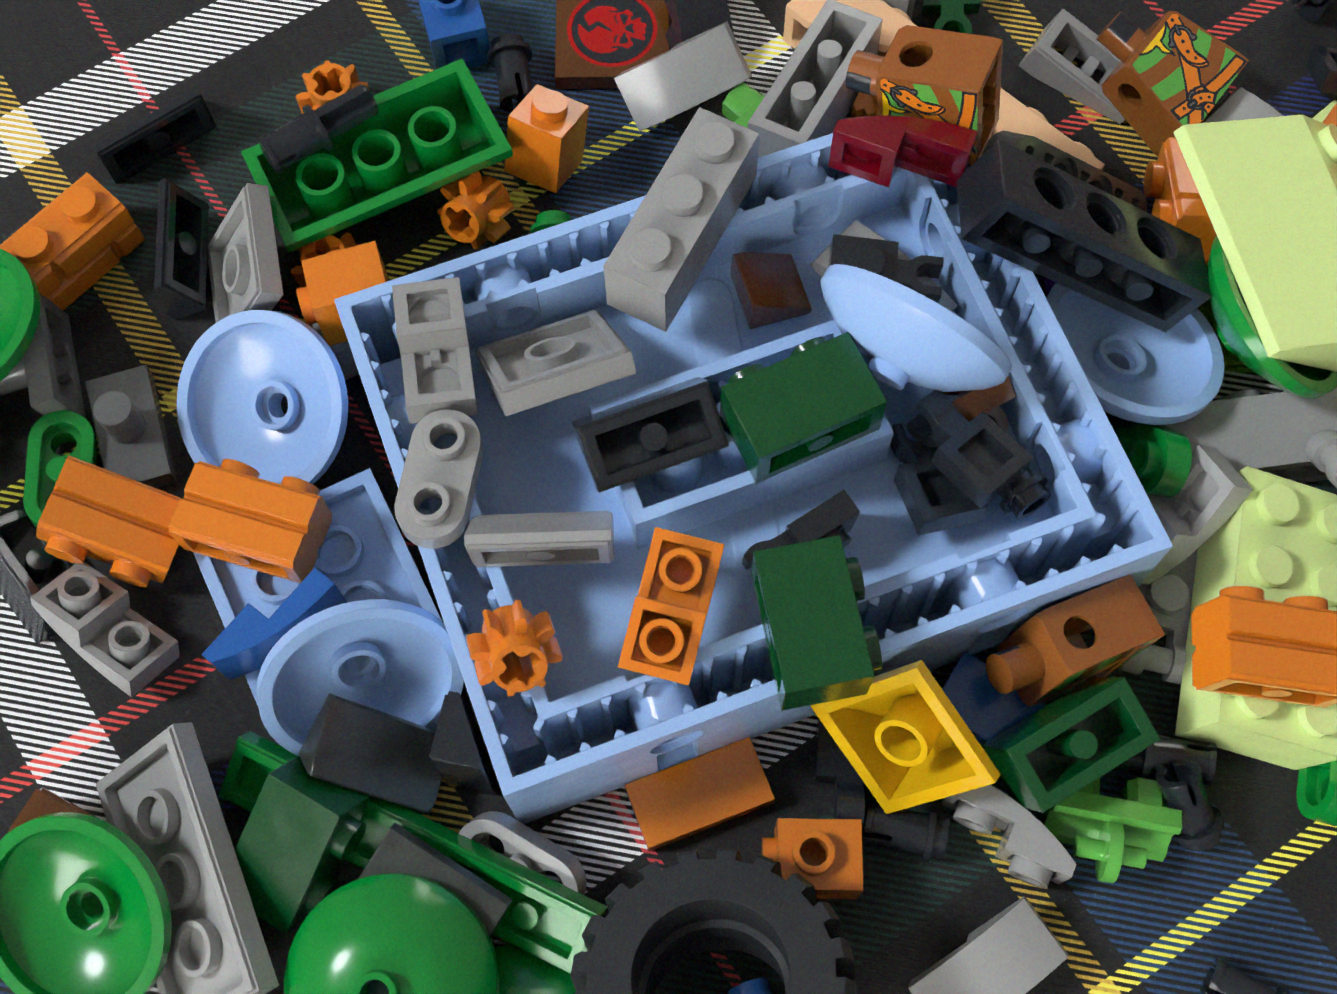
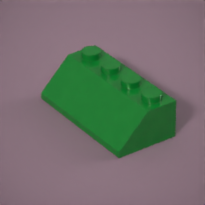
(416, 143)

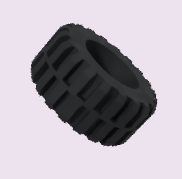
(708, 908)

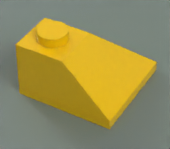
(907, 740)

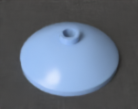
(910, 334)
(1138, 368)
(235, 392)
(364, 652)

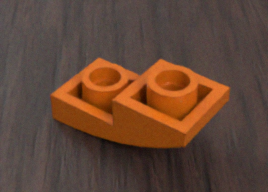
(671, 606)

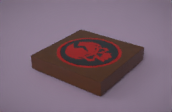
(606, 38)

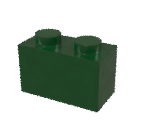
(801, 405)
(814, 622)
(1071, 742)
(297, 843)

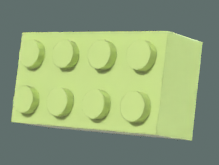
(1288, 547)

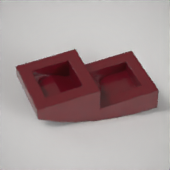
(879, 144)

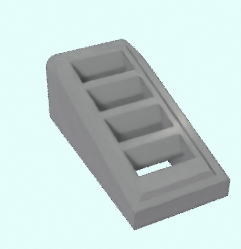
(1060, 73)

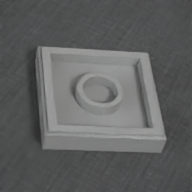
(245, 256)
(554, 362)

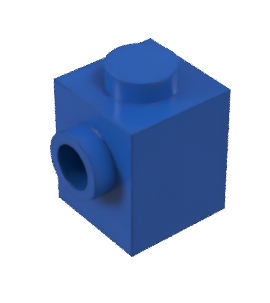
(455, 31)

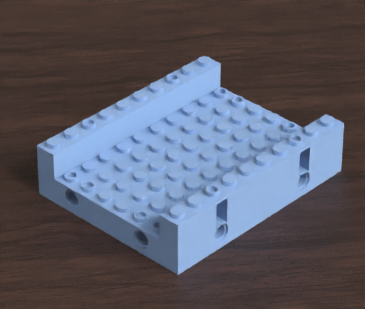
(922, 593)

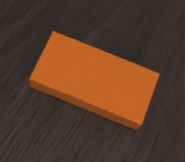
(699, 794)

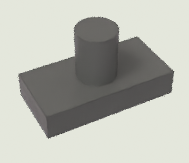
(49, 365)
(131, 426)

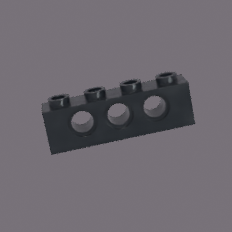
(1081, 237)

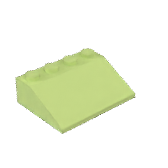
(1276, 218)

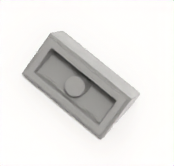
(540, 539)

